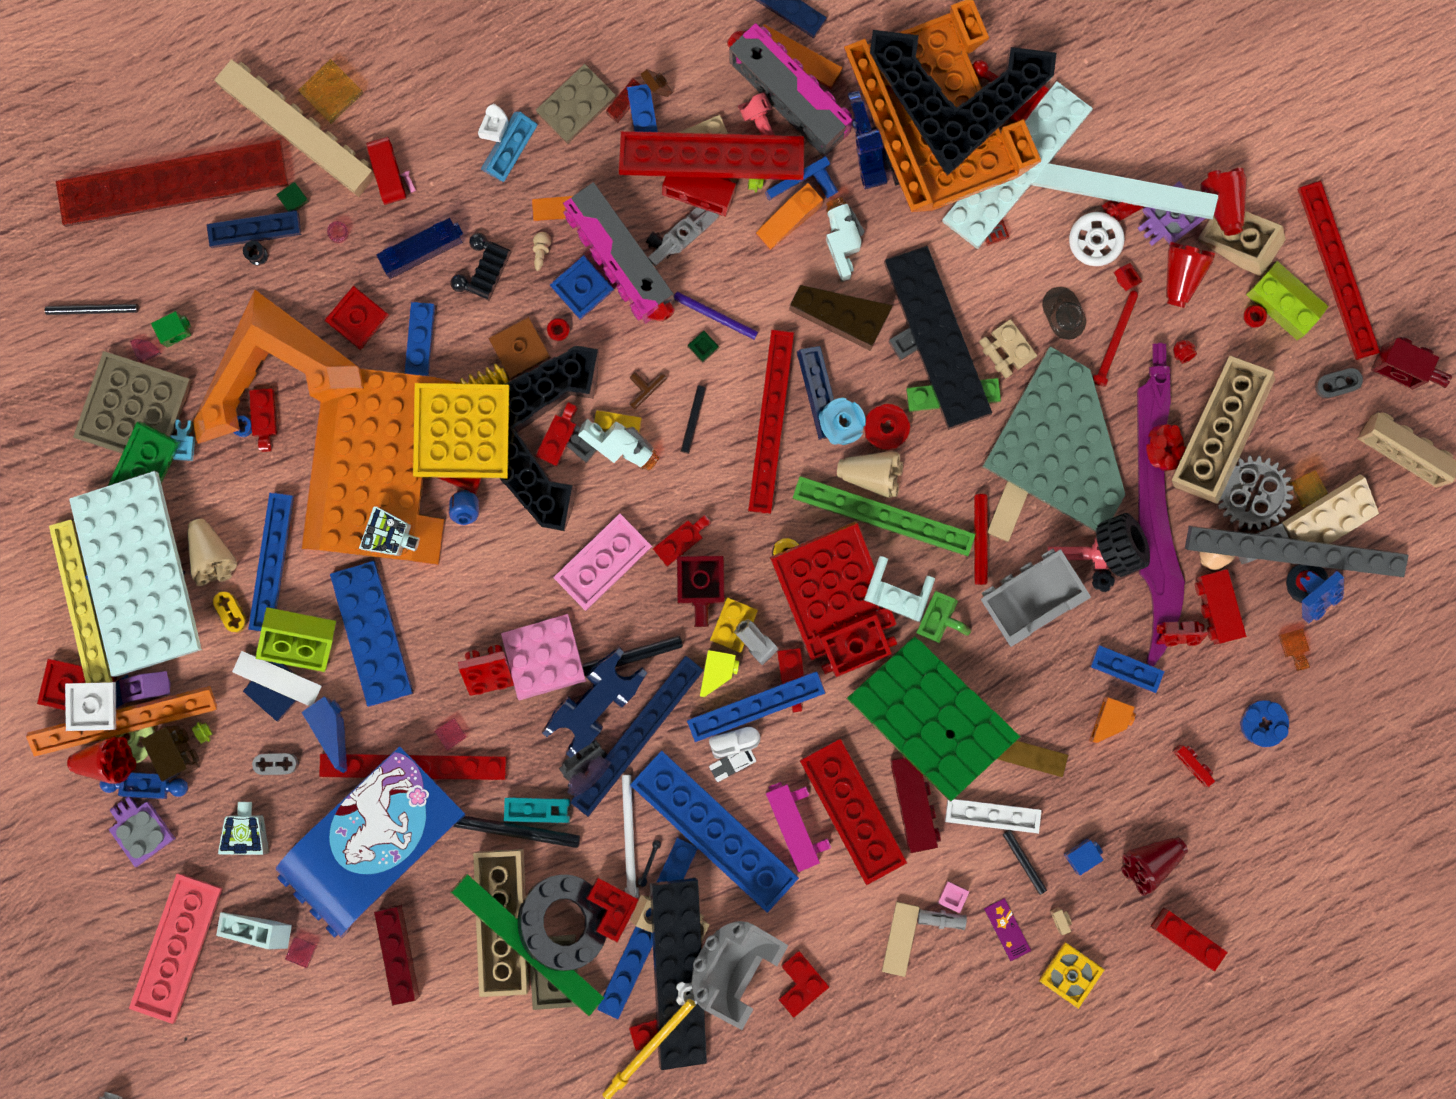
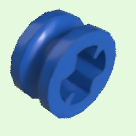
(248, 428)

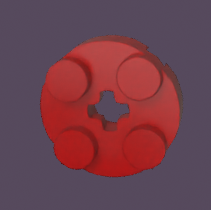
(1162, 437)
(891, 439)

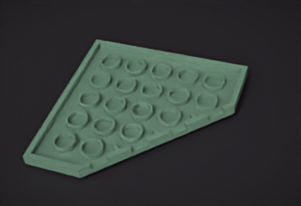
(1060, 444)

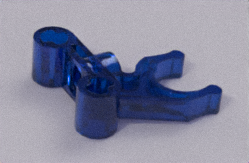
(868, 145)

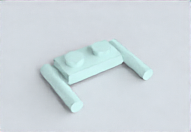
(896, 598)

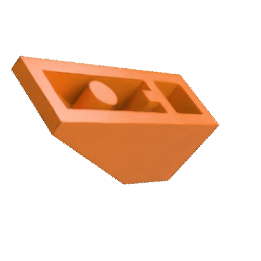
(790, 216)

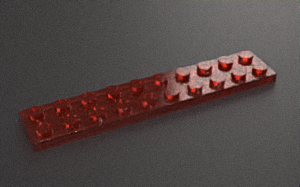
(172, 183)

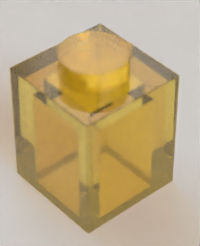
(1308, 488)

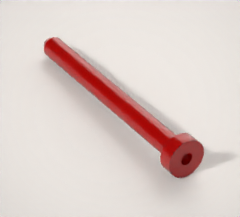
(1100, 378)

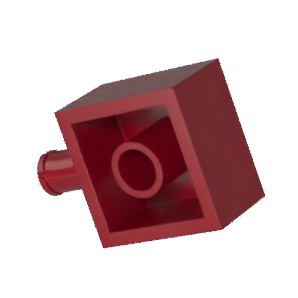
(1409, 364)
(700, 584)

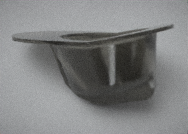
(1064, 313)

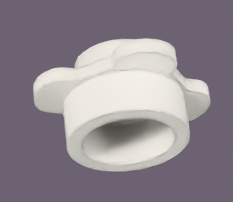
(682, 989)

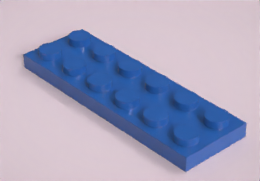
(371, 633)

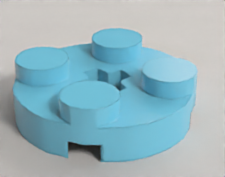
(830, 421)

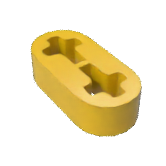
(235, 609)

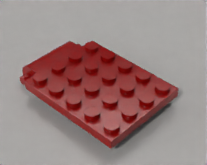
(826, 594)

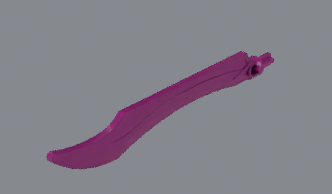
(1163, 573)

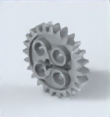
(1274, 500)

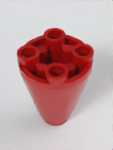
(1231, 201)
(1185, 272)
(104, 761)

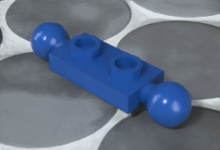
(146, 786)

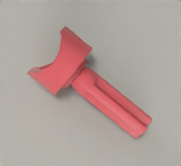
(757, 111)
(1084, 553)

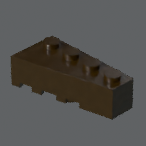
(842, 314)

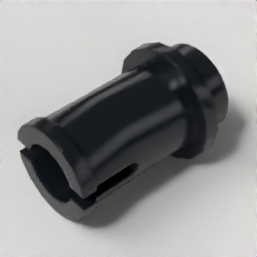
(655, 241)

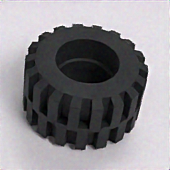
(1123, 544)

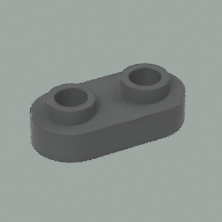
(1338, 384)

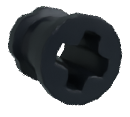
(252, 246)

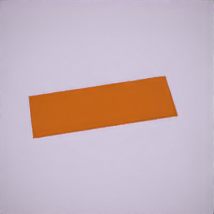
(549, 208)

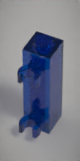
(420, 248)

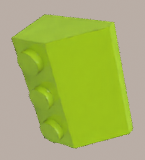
(1287, 301)
(295, 639)

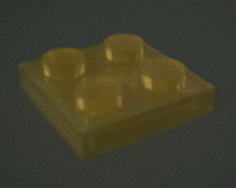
(330, 91)

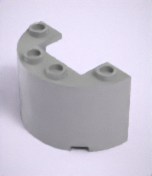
(1034, 596)
(728, 966)

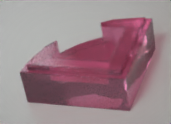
(144, 349)

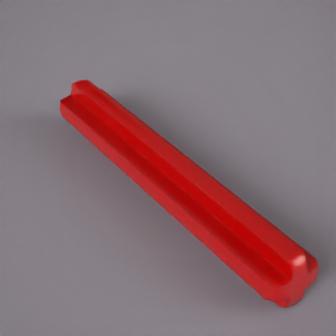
(981, 539)

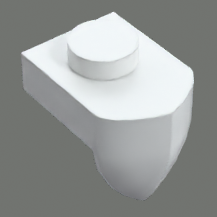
(493, 124)

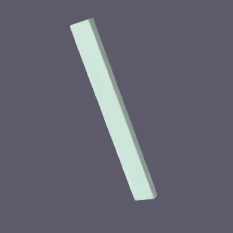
(1127, 190)

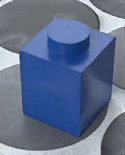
(1084, 856)

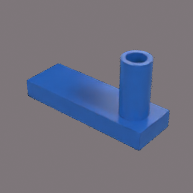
(820, 173)

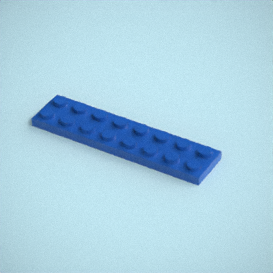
(714, 831)

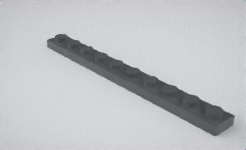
(1296, 551)

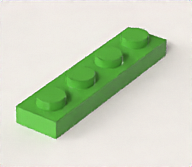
(924, 399)

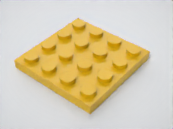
(461, 430)

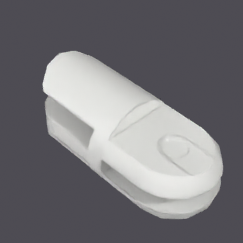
(734, 742)

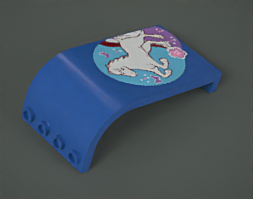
(368, 842)

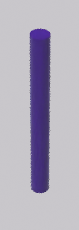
(695, 305)

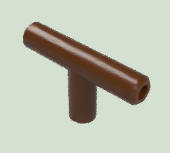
(646, 389)

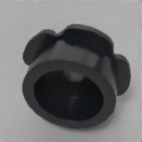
(1109, 580)

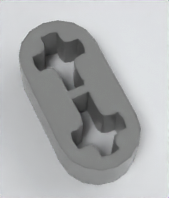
(275, 769)

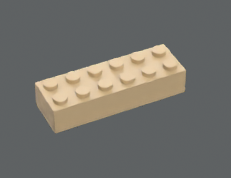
(1223, 429)
(499, 966)

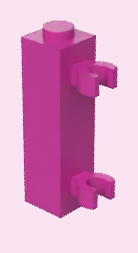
(792, 826)

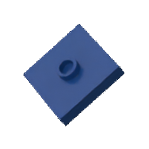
(582, 287)

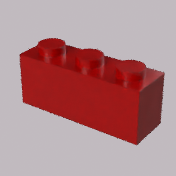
(702, 192)
(1220, 607)
(1189, 939)

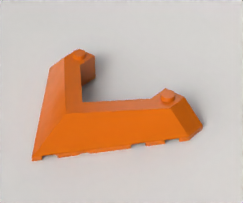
(273, 331)

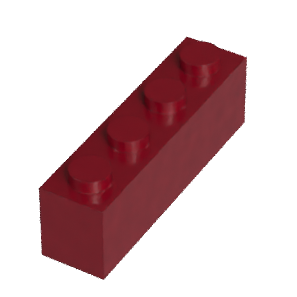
(914, 806)
(397, 955)

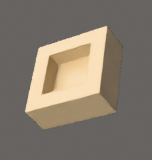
(1061, 920)

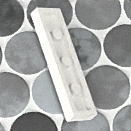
(993, 815)

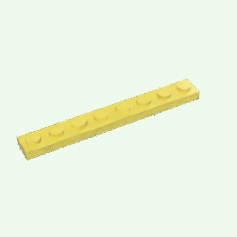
(80, 602)

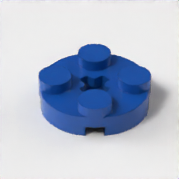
(1276, 730)

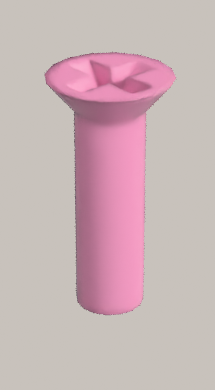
(409, 183)

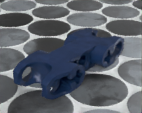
(606, 688)

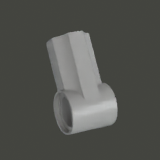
(759, 645)

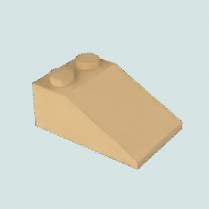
(1251, 248)

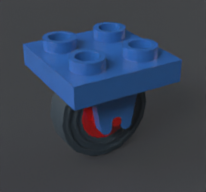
(1314, 590)

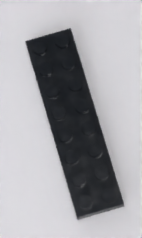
(938, 337)
(675, 948)

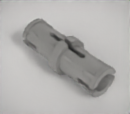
(942, 919)

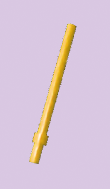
(621, 1078)

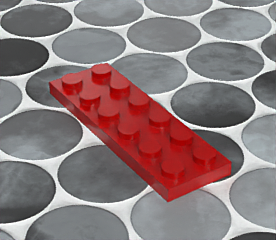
(853, 811)

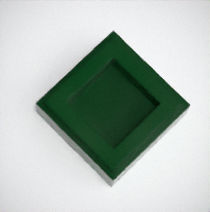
(292, 197)
(703, 346)

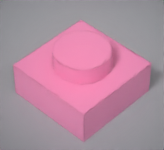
(953, 897)

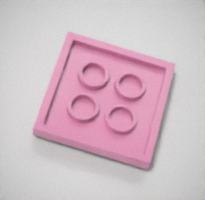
(543, 657)

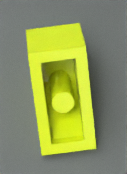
(718, 671)

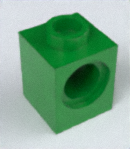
(172, 329)

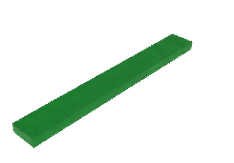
(506, 927)

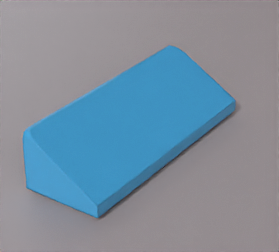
(506, 152)

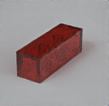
(621, 104)

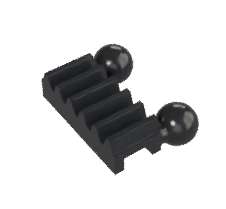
(488, 271)

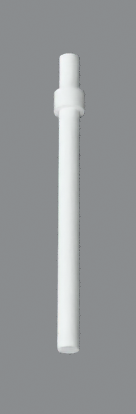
(629, 837)

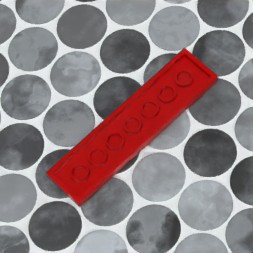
(711, 155)

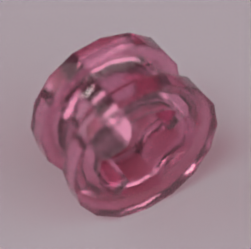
(338, 239)

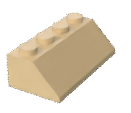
(1409, 450)

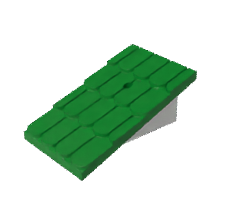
(914, 705)

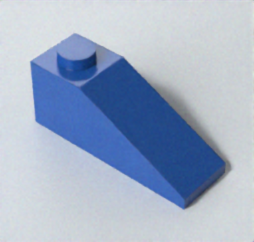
(329, 729)

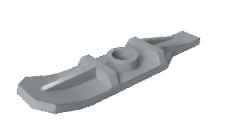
(673, 242)

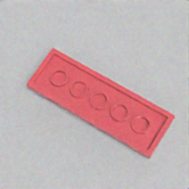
(175, 948)

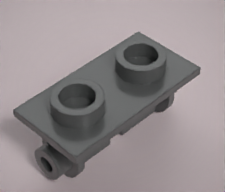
(574, 765)

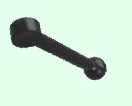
(642, 881)

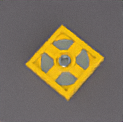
(1071, 975)

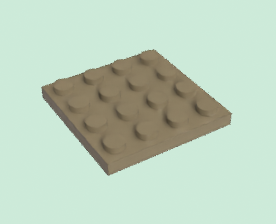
(126, 394)

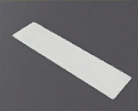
(276, 679)

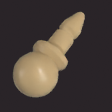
(541, 247)

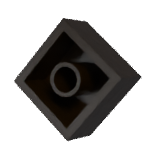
(171, 753)

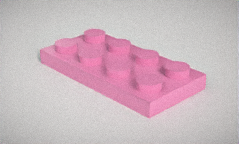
(602, 562)

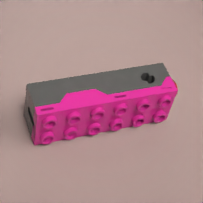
(789, 88)
(620, 255)

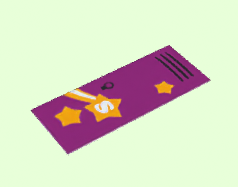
(1007, 930)

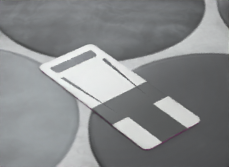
(731, 764)

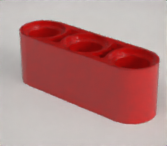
(386, 170)

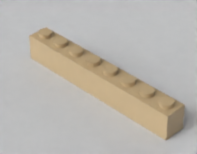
(295, 128)

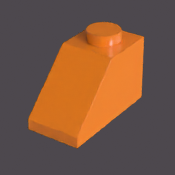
(1112, 719)

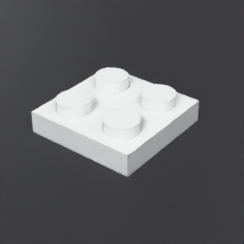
(90, 706)

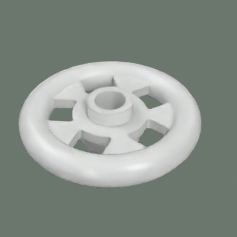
(1084, 223)

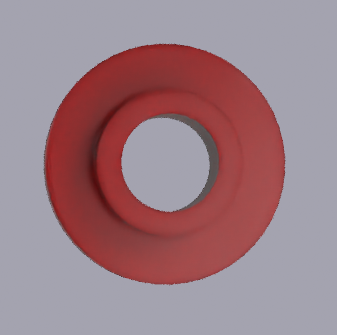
(1260, 311)
(555, 323)

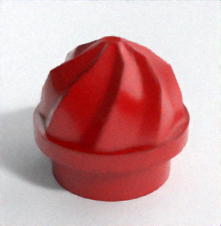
(1184, 351)

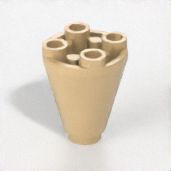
(873, 472)
(208, 554)

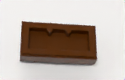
(656, 83)

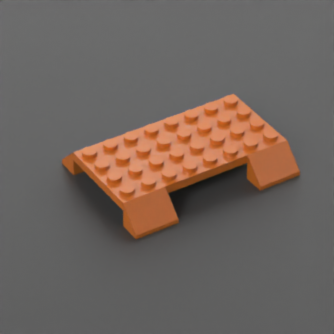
(944, 56)
(368, 462)

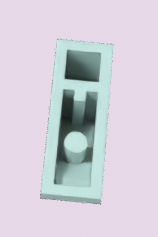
(254, 931)

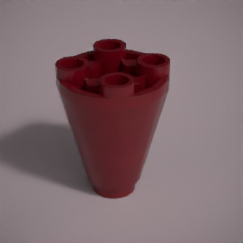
(1153, 863)

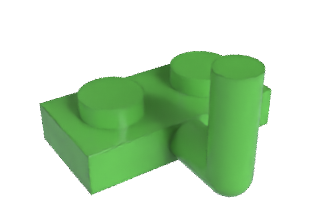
(939, 617)

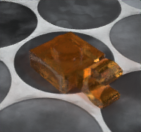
(1295, 645)

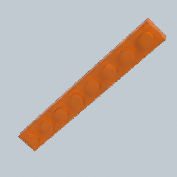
(127, 720)

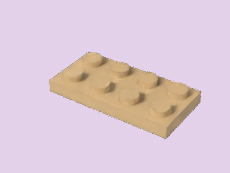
(1334, 513)

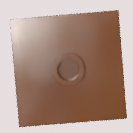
(519, 348)

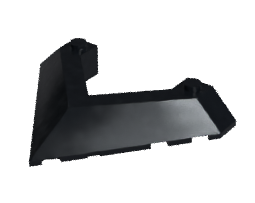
(950, 130)
(529, 399)

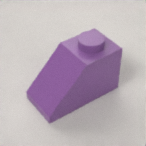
(145, 686)

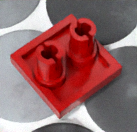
(485, 672)

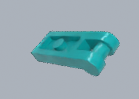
(536, 810)

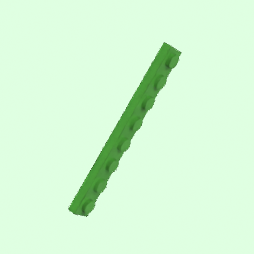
(883, 516)

